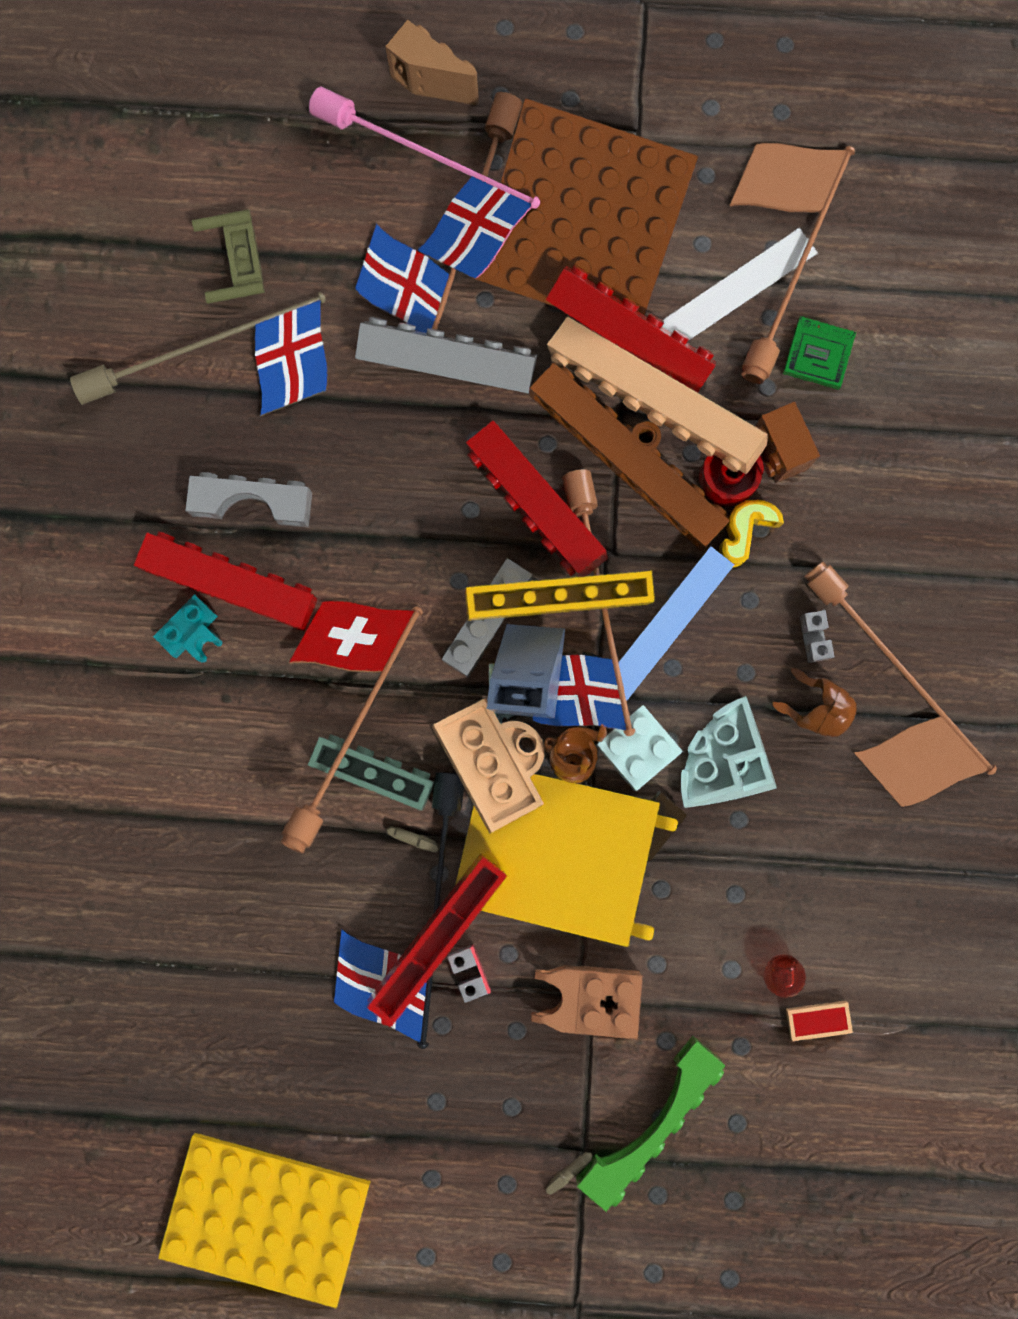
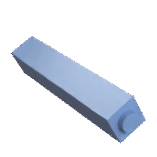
(672, 619)

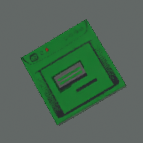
(819, 353)

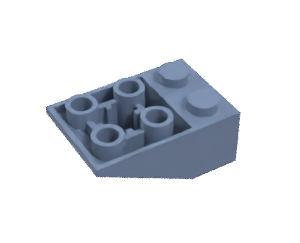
(527, 671)

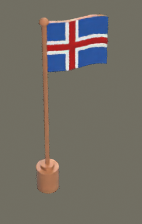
(407, 280)
(589, 686)

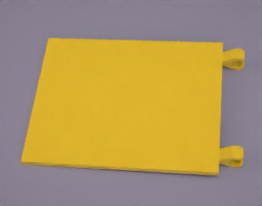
(572, 860)

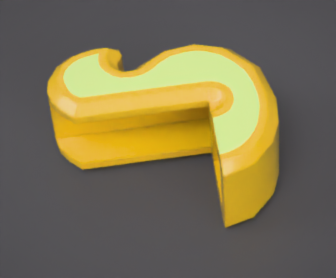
(741, 528)

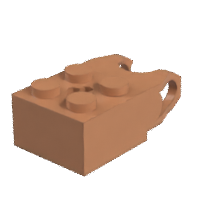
(581, 997)

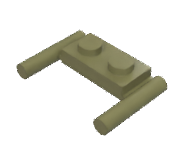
(241, 253)

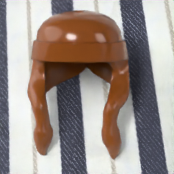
(829, 718)
(576, 748)

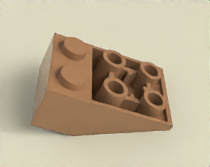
(430, 67)

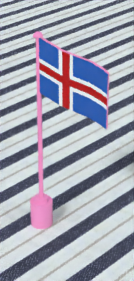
(476, 218)

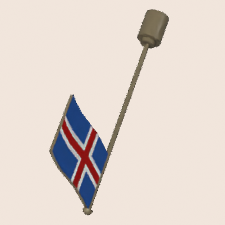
(286, 353)

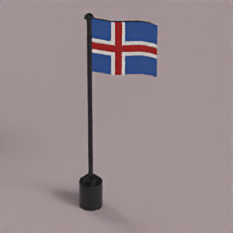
(365, 965)

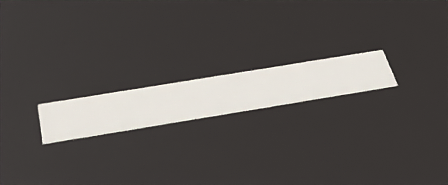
(739, 286)

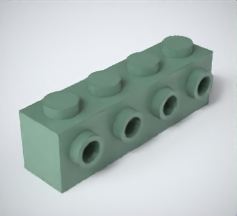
(373, 774)

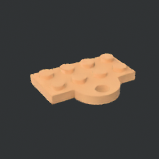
(492, 762)

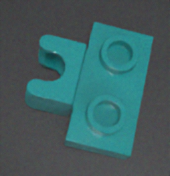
(189, 630)

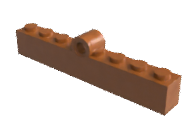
(628, 457)

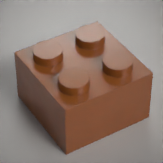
(788, 443)

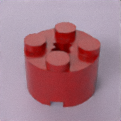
(725, 489)

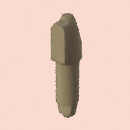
(420, 841)
(563, 1177)

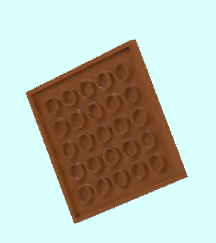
(602, 205)

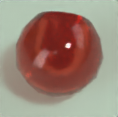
(784, 976)

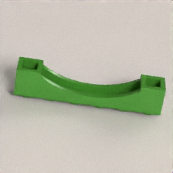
(608, 1176)

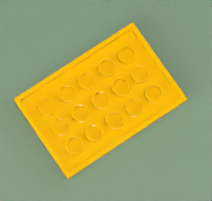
(264, 1220)

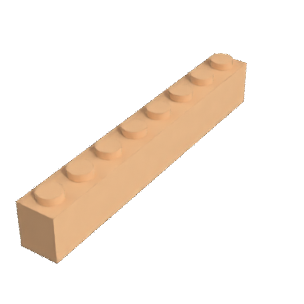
(658, 396)

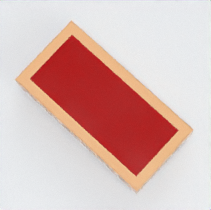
(819, 1020)

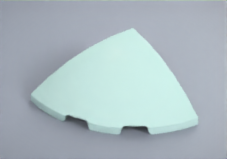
(726, 759)

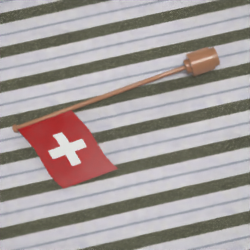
(351, 640)

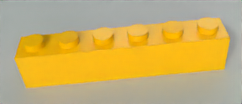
(559, 595)

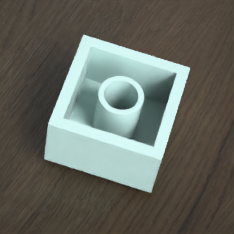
(642, 754)

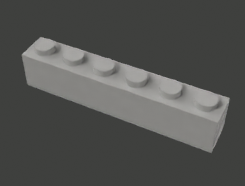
(445, 356)

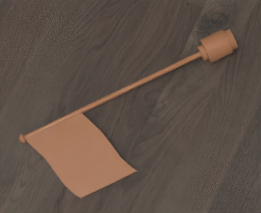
(788, 181)
(924, 755)

